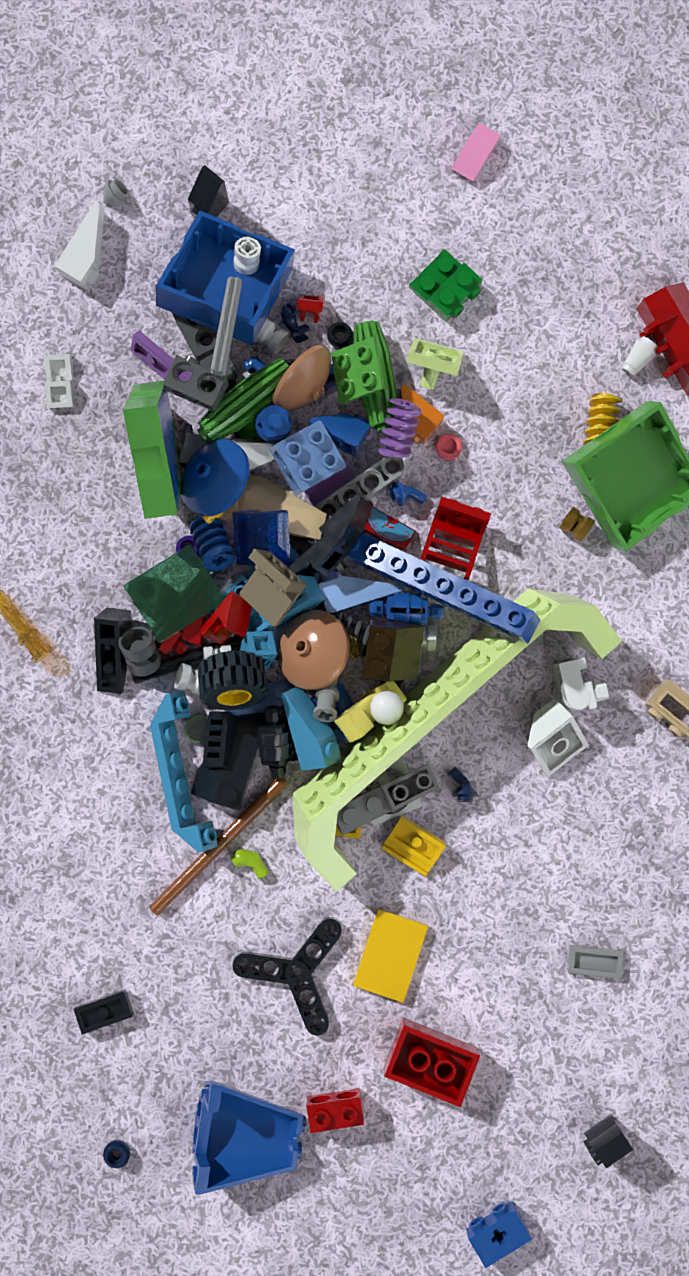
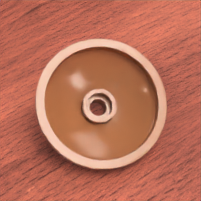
(303, 379)
(324, 650)

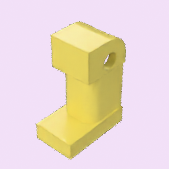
(358, 718)

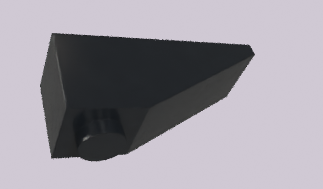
(110, 662)

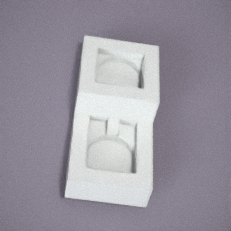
(59, 383)

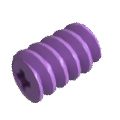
(401, 429)

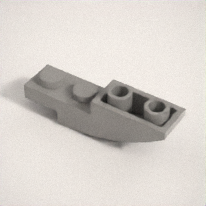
(386, 798)

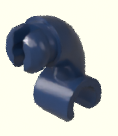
(289, 318)

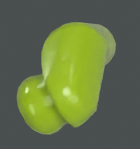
(250, 859)

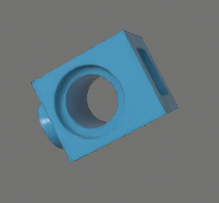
(261, 644)

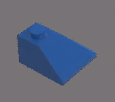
(346, 430)

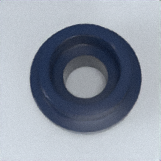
(113, 1161)

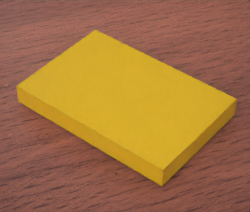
(390, 955)

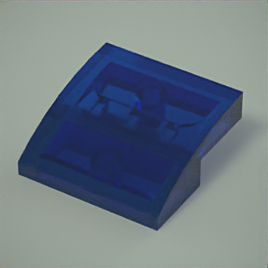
(263, 532)

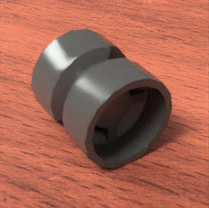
(140, 651)

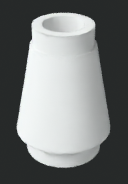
(639, 356)

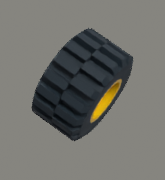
(232, 680)

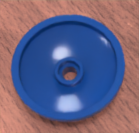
(215, 477)

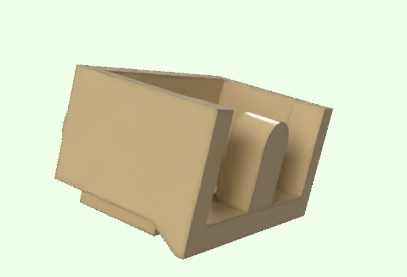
(660, 713)

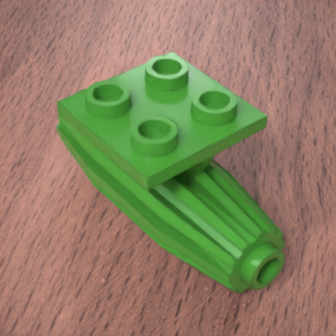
(366, 373)
(242, 404)

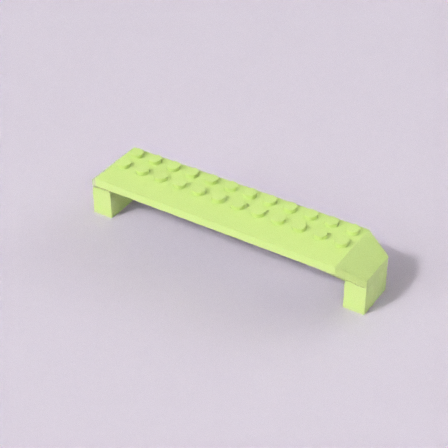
(426, 705)

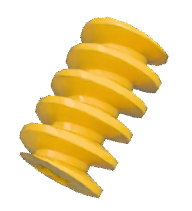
(601, 414)

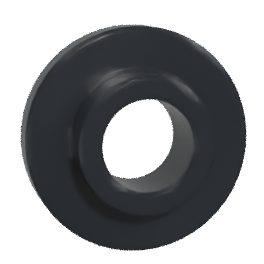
(339, 327)

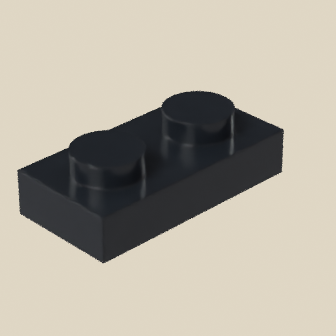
(103, 1011)

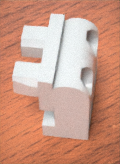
(572, 690)

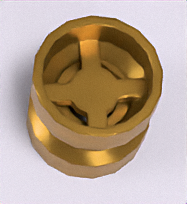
(581, 528)

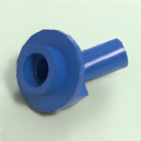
(399, 494)

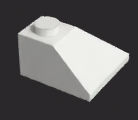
(554, 737)

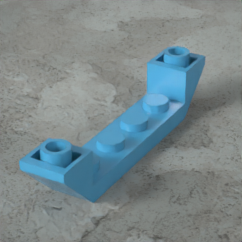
(175, 786)

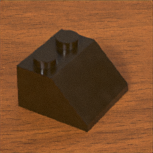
(392, 650)

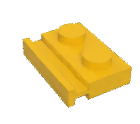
(413, 845)

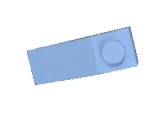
(351, 592)

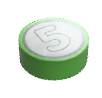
(196, 728)

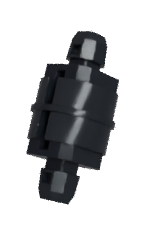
(275, 742)

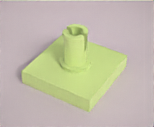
(434, 359)

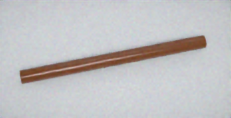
(223, 841)

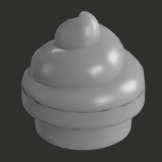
(115, 193)

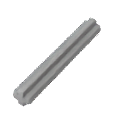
(226, 326)

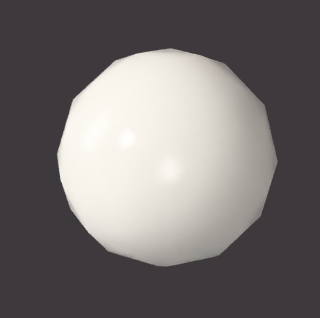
(387, 707)

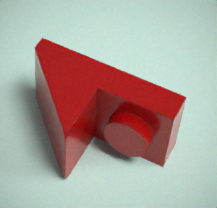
(229, 618)

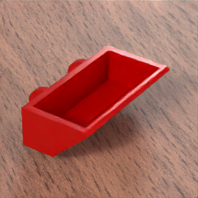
(668, 323)

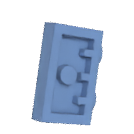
(307, 457)

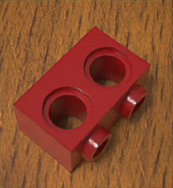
(335, 1110)

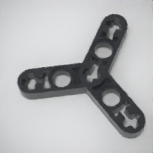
(286, 965)

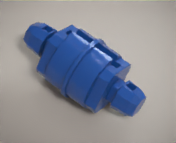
(273, 424)
(406, 601)

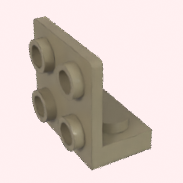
(271, 587)

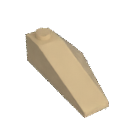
(267, 496)

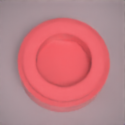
(448, 447)

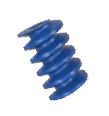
(212, 543)

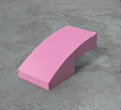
(476, 152)

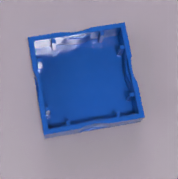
(199, 272)

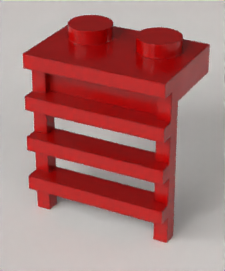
(460, 524)

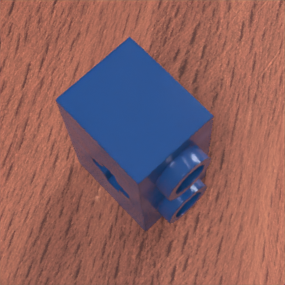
(494, 1247)

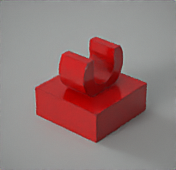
(311, 304)
(174, 643)

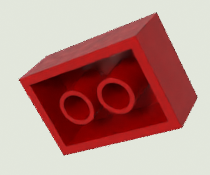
(431, 1062)

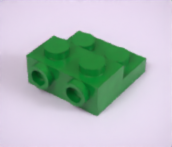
(446, 285)

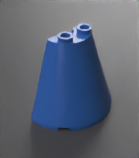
(242, 1138)

